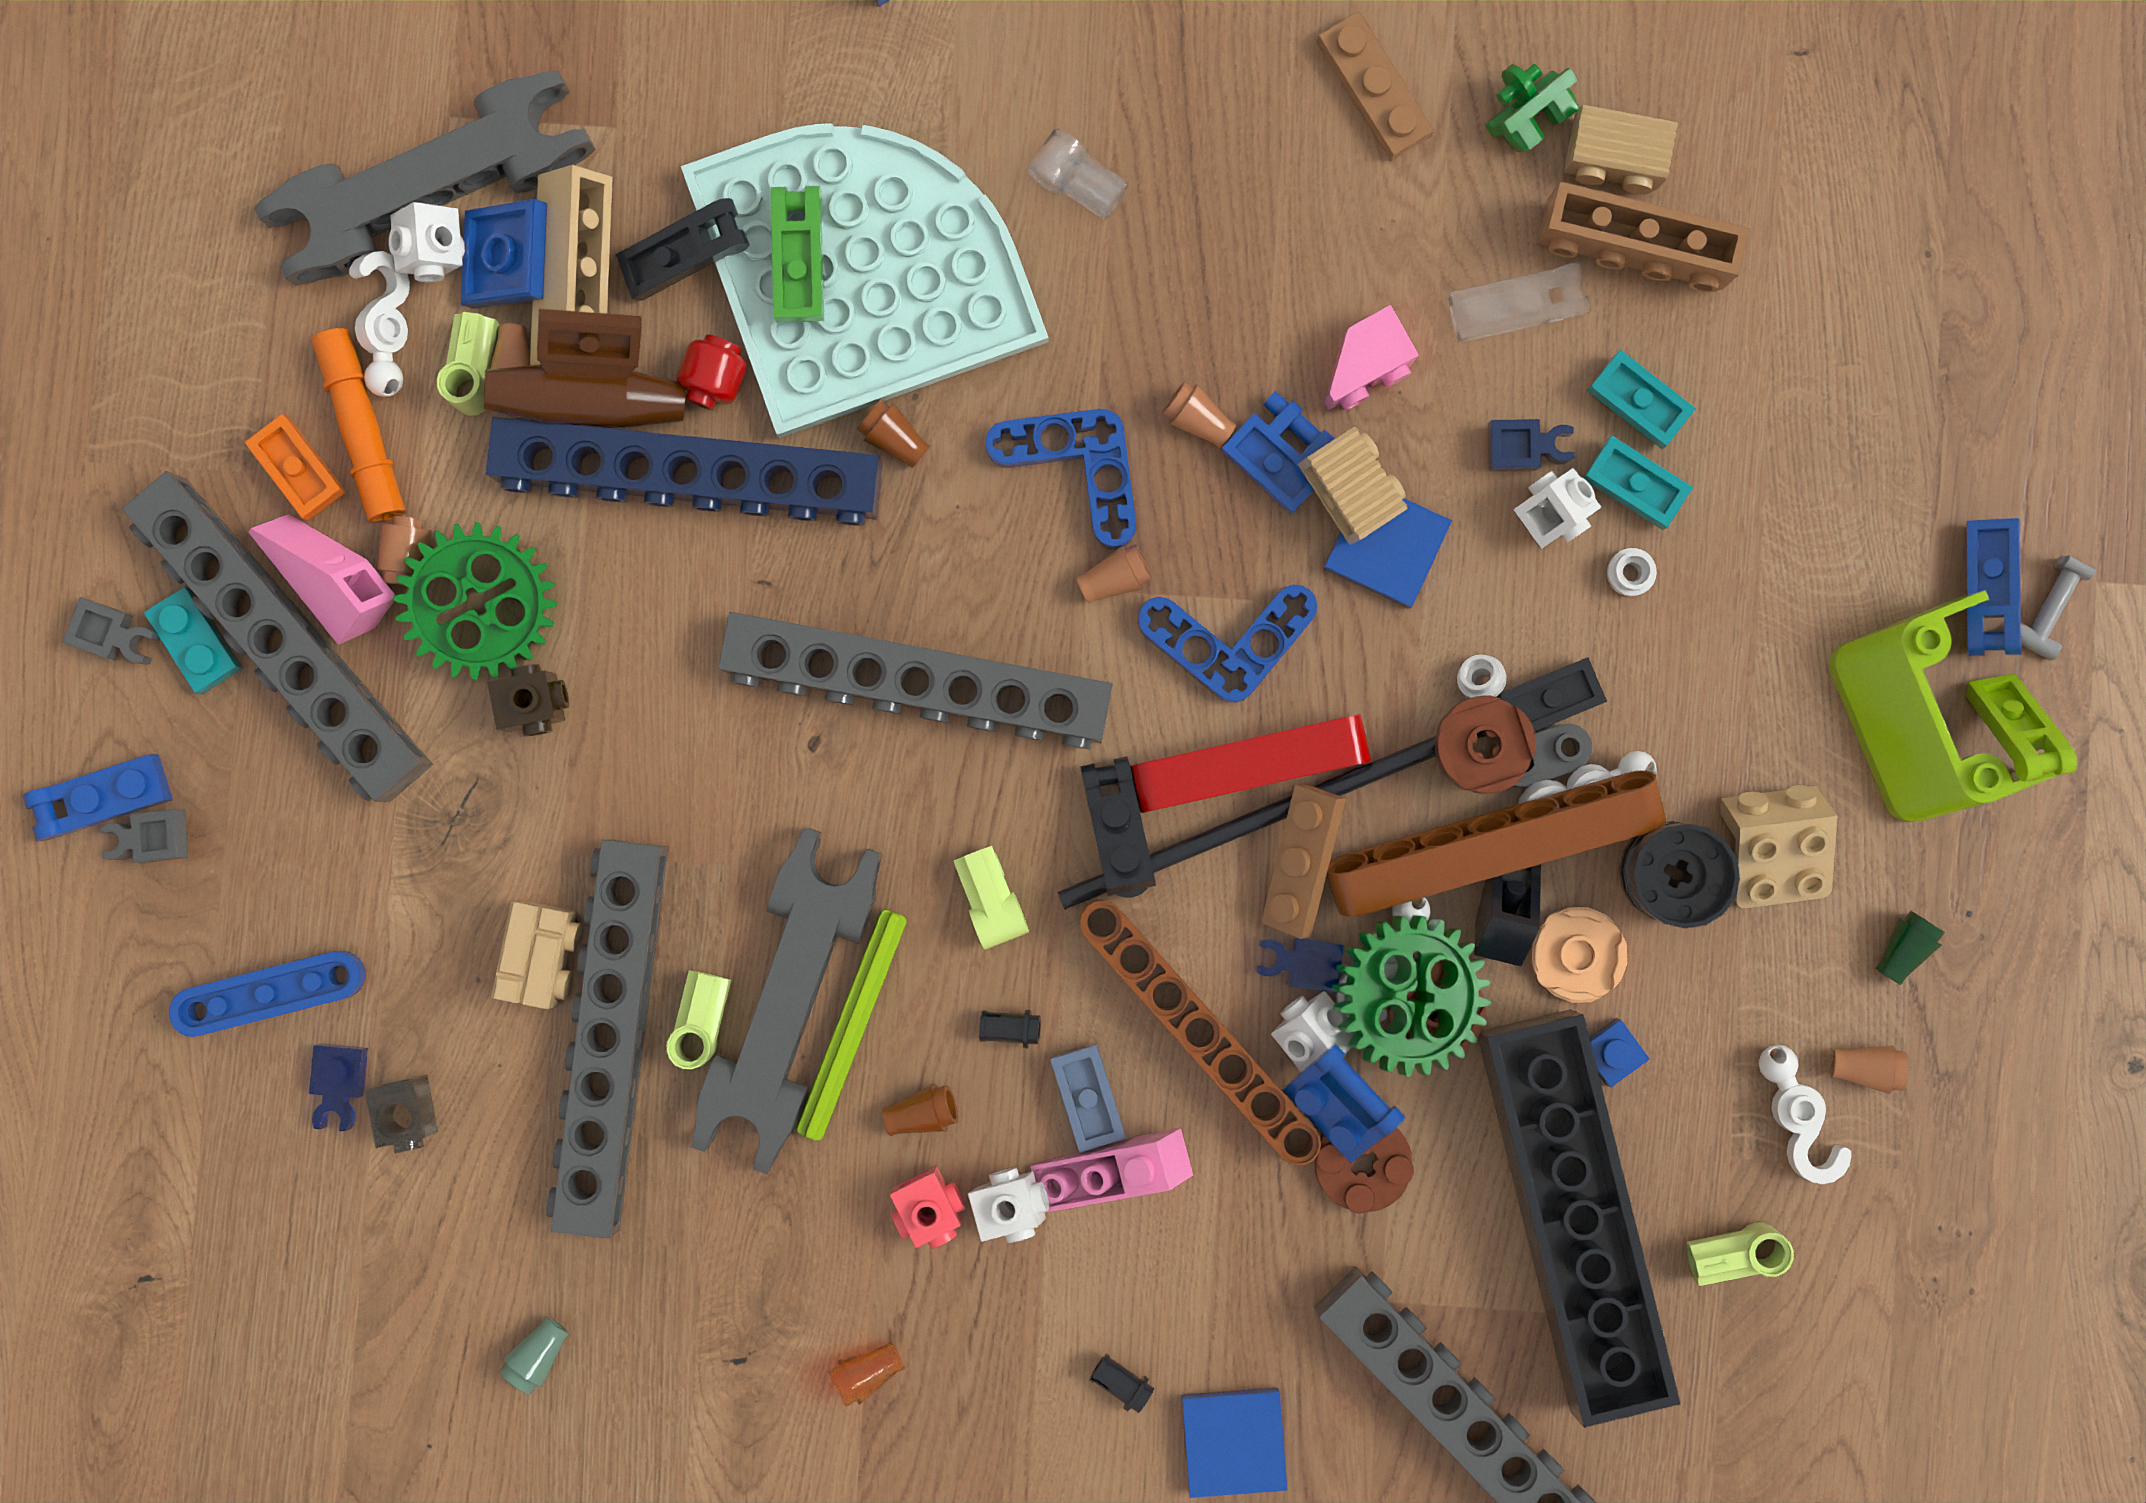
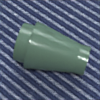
(533, 1357)

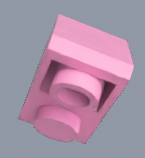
(1370, 354)

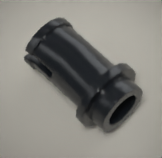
(1010, 1027)
(1122, 1384)

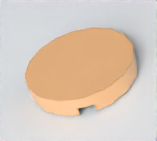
(1578, 954)

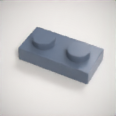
(1088, 1098)

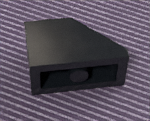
(1509, 916)

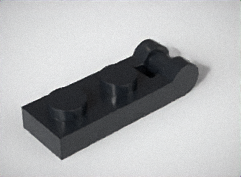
(681, 249)
(1118, 828)

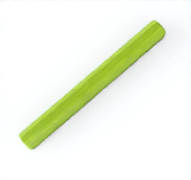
(851, 1025)

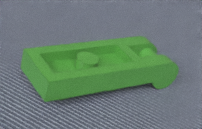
(797, 255)

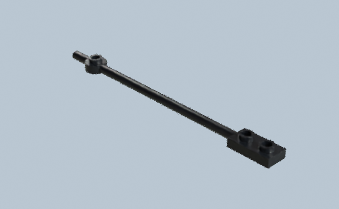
(1541, 699)

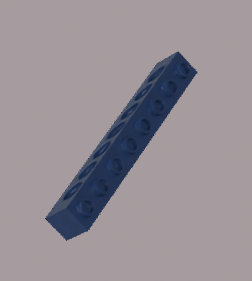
(517, 441)

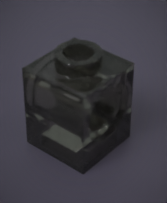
(414, 1095)

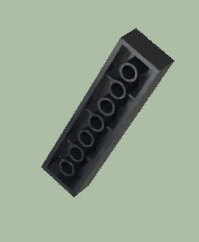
(1578, 1218)

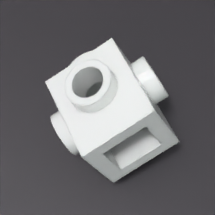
(426, 241)
(1558, 507)
(1310, 1029)
(993, 1209)

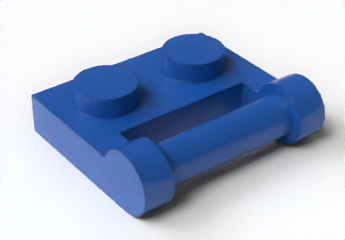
(1342, 1104)

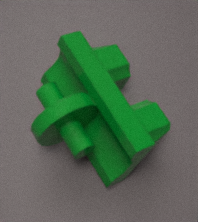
(1549, 93)

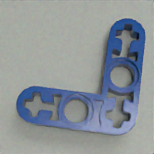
(1094, 454)
(1241, 655)

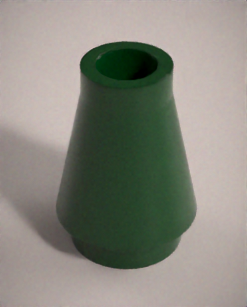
(1909, 947)

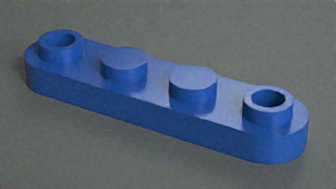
(266, 993)

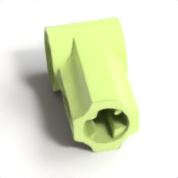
(468, 357)
(993, 907)
(700, 1014)
(1734, 1256)

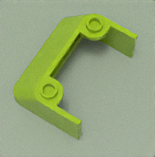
(1901, 722)

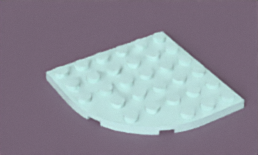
(911, 270)

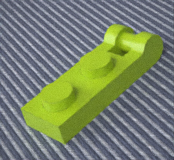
(2021, 727)

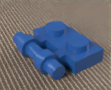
(1270, 459)

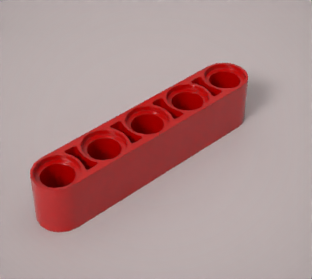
(1250, 763)

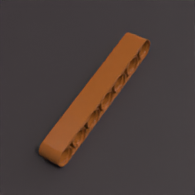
(1496, 843)
(1211, 1052)

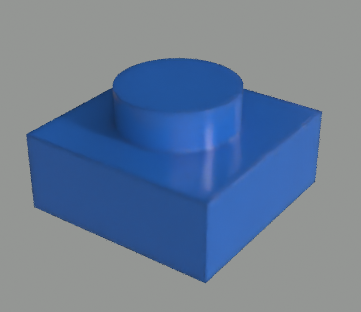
(1616, 1052)

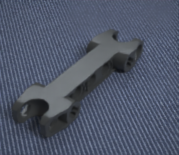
(355, 209)
(758, 1081)

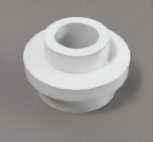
(1642, 562)
(1476, 667)

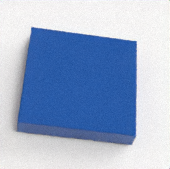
(504, 254)
(1394, 556)
(1234, 1442)

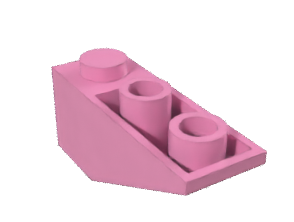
(327, 576)
(1116, 1170)

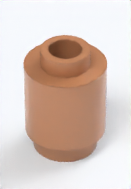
(397, 543)

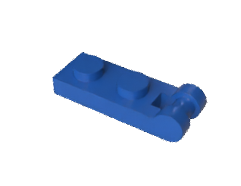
(1994, 567)
(99, 797)

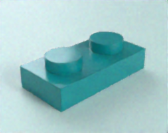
(1641, 399)
(1637, 483)
(193, 641)

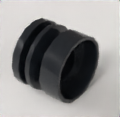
(1707, 880)

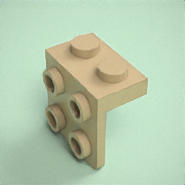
(1782, 845)

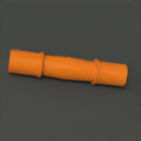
(358, 425)

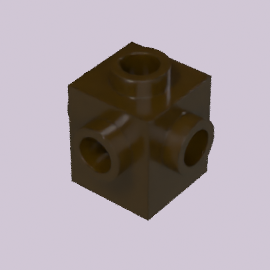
(512, 699)

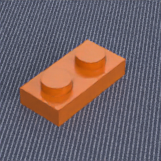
(295, 467)

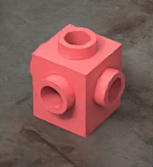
(927, 1190)

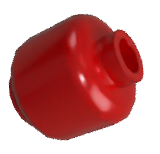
(711, 371)

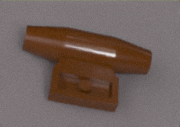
(585, 376)

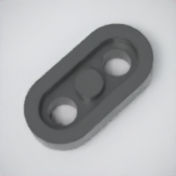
(1548, 757)

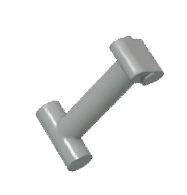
(2037, 636)

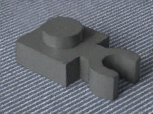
(106, 632)
(150, 837)

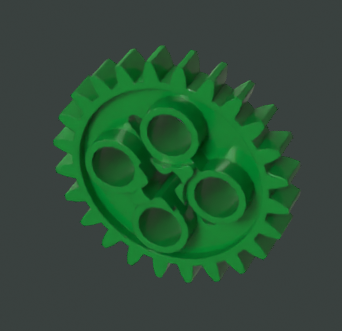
(454, 560)
(1453, 998)

